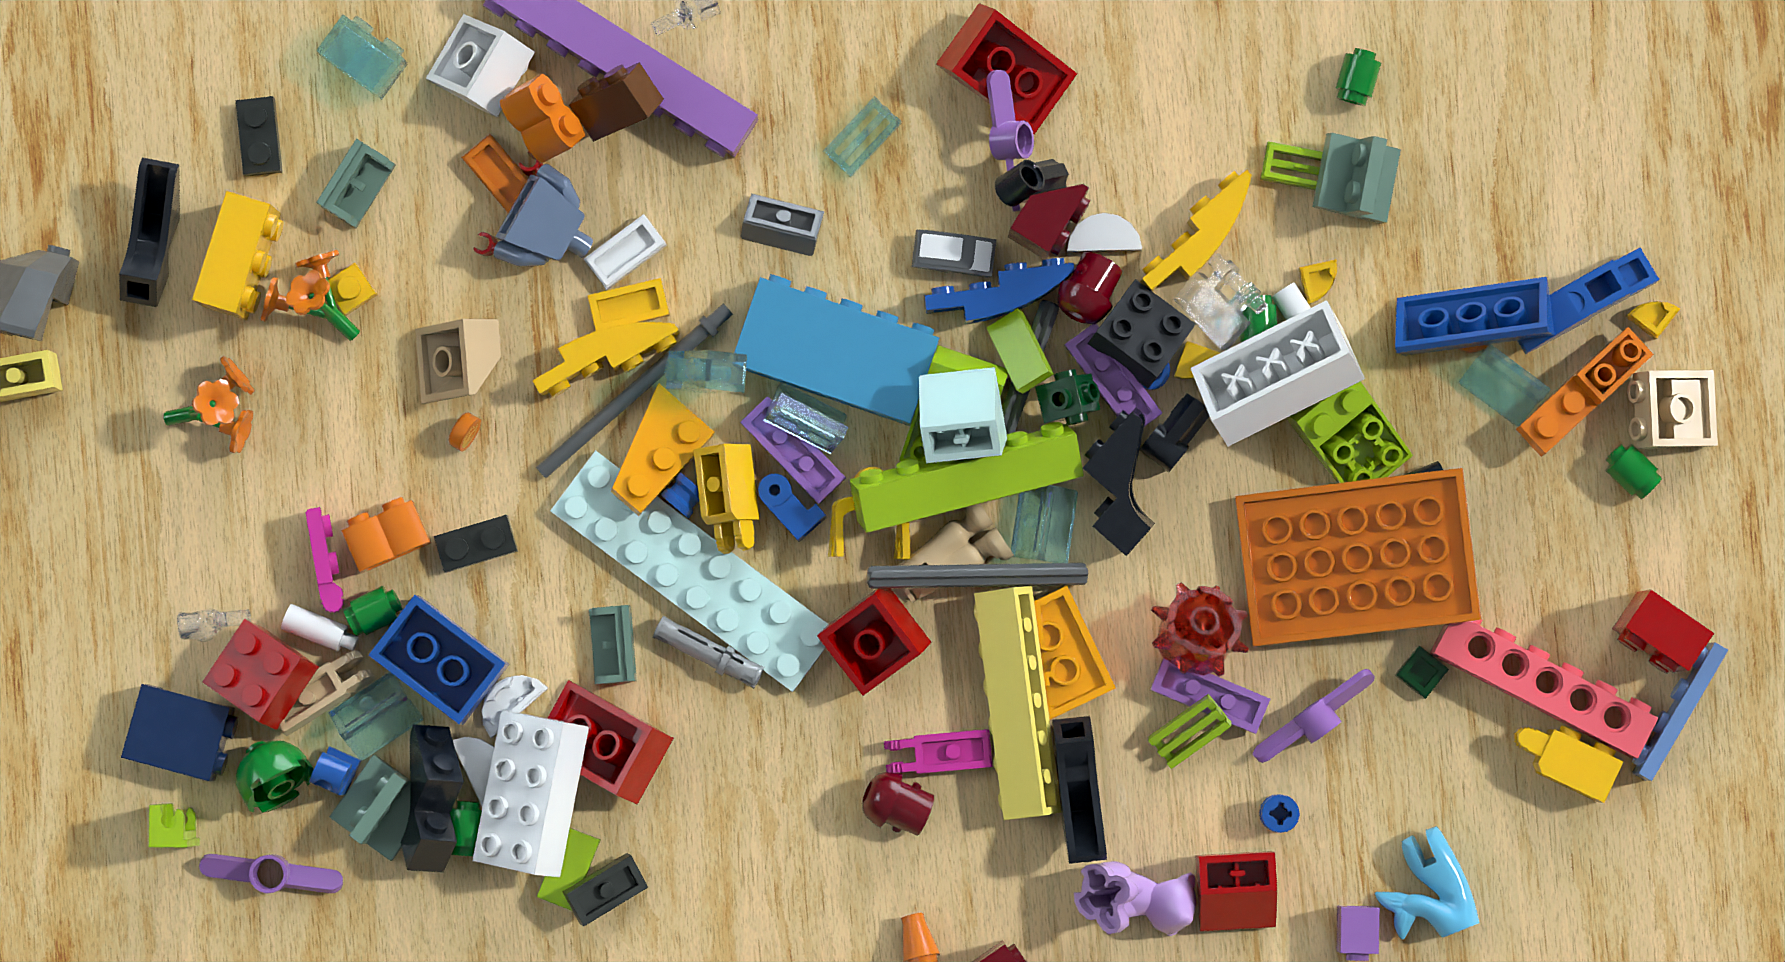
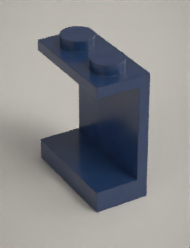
(179, 733)

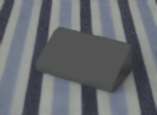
(781, 224)

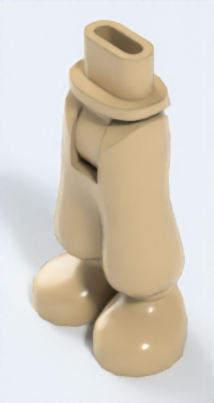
(952, 547)

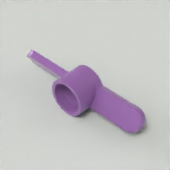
(1007, 137)
(1315, 719)
(293, 875)

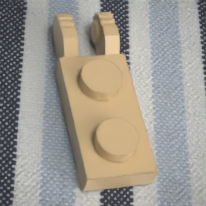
(326, 691)

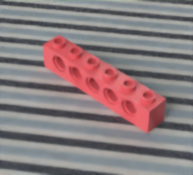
(1626, 738)

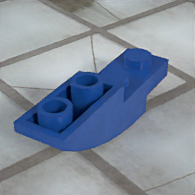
(1016, 289)
(1596, 293)

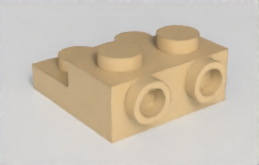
(1673, 409)

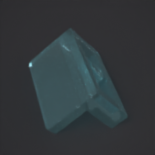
(1503, 385)
(806, 418)
(1044, 524)
(375, 716)

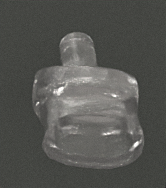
(687, 14)
(207, 623)

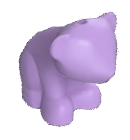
(1115, 894)

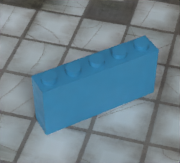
(836, 349)

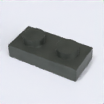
(259, 136)
(475, 543)
(605, 889)

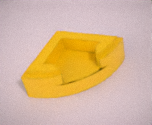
(1317, 279)
(1653, 316)
(1191, 356)

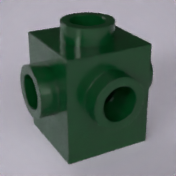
(1068, 398)

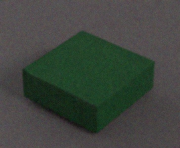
(1421, 672)

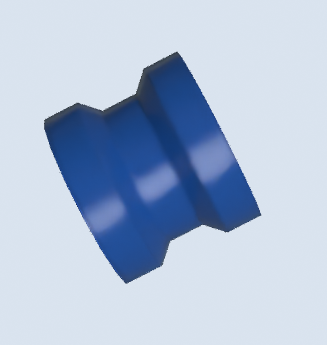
(682, 495)
(1272, 813)

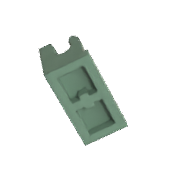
(356, 183)
(613, 644)

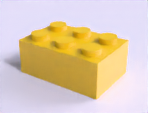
(238, 256)

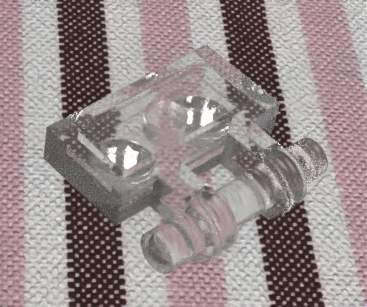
(1212, 310)

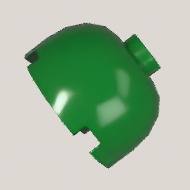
(271, 774)

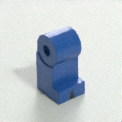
(778, 497)
(335, 771)

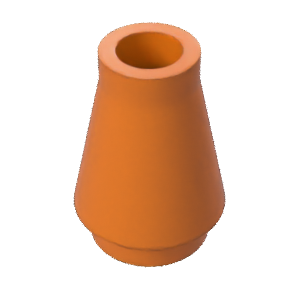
(918, 940)

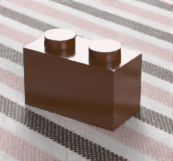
(615, 101)

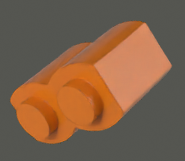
(542, 118)
(386, 535)

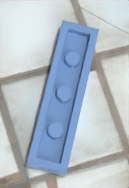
(1670, 723)

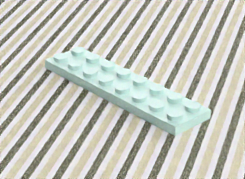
(694, 575)

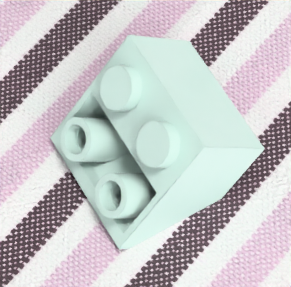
(961, 415)

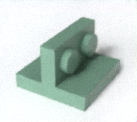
(1357, 177)
(376, 807)

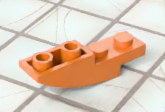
(1584, 391)

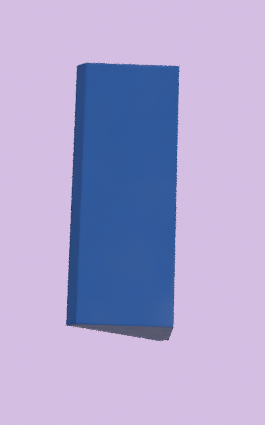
(1473, 316)

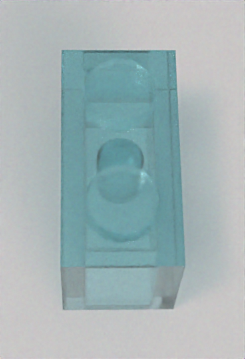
(363, 56)
(706, 371)

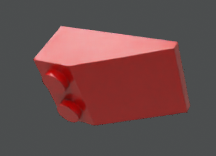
(995, 43)
(619, 747)

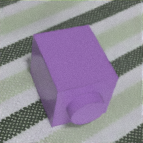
(1358, 931)

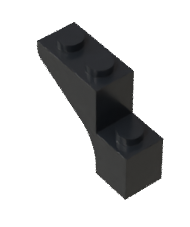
(152, 230)
(1114, 468)
(1079, 789)
(433, 791)

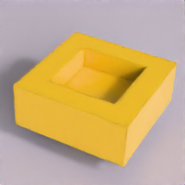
(351, 289)

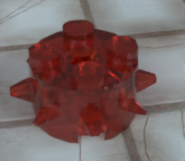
(1199, 630)

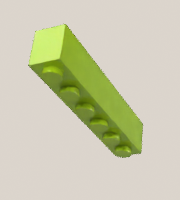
(929, 489)

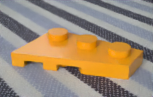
(659, 450)
(1068, 654)

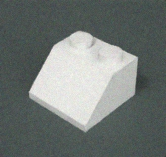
(480, 64)

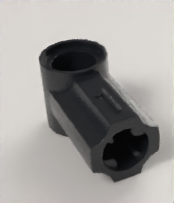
(1030, 179)
(1171, 438)

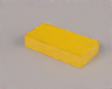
(629, 304)

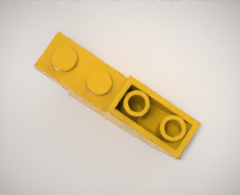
(1211, 224)
(619, 344)

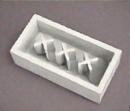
(1277, 373)
(530, 794)

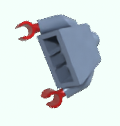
(540, 221)

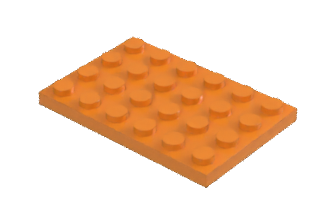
(1358, 557)

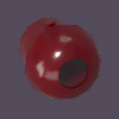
(1089, 289)
(897, 803)

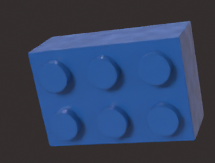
(439, 659)

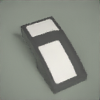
(953, 253)

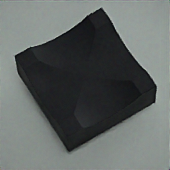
(1142, 333)

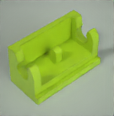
(169, 829)

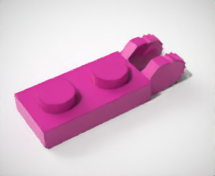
(324, 562)
(944, 752)

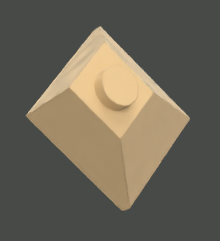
(456, 357)

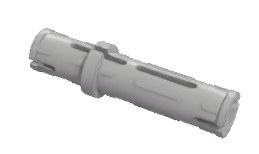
(702, 649)

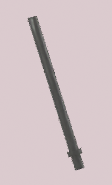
(632, 392)

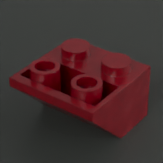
(1045, 218)

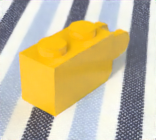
(727, 493)
(1570, 762)

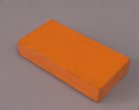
(496, 171)

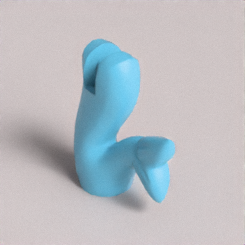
(1445, 877)

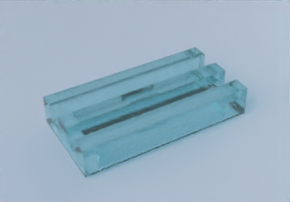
(884, 113)

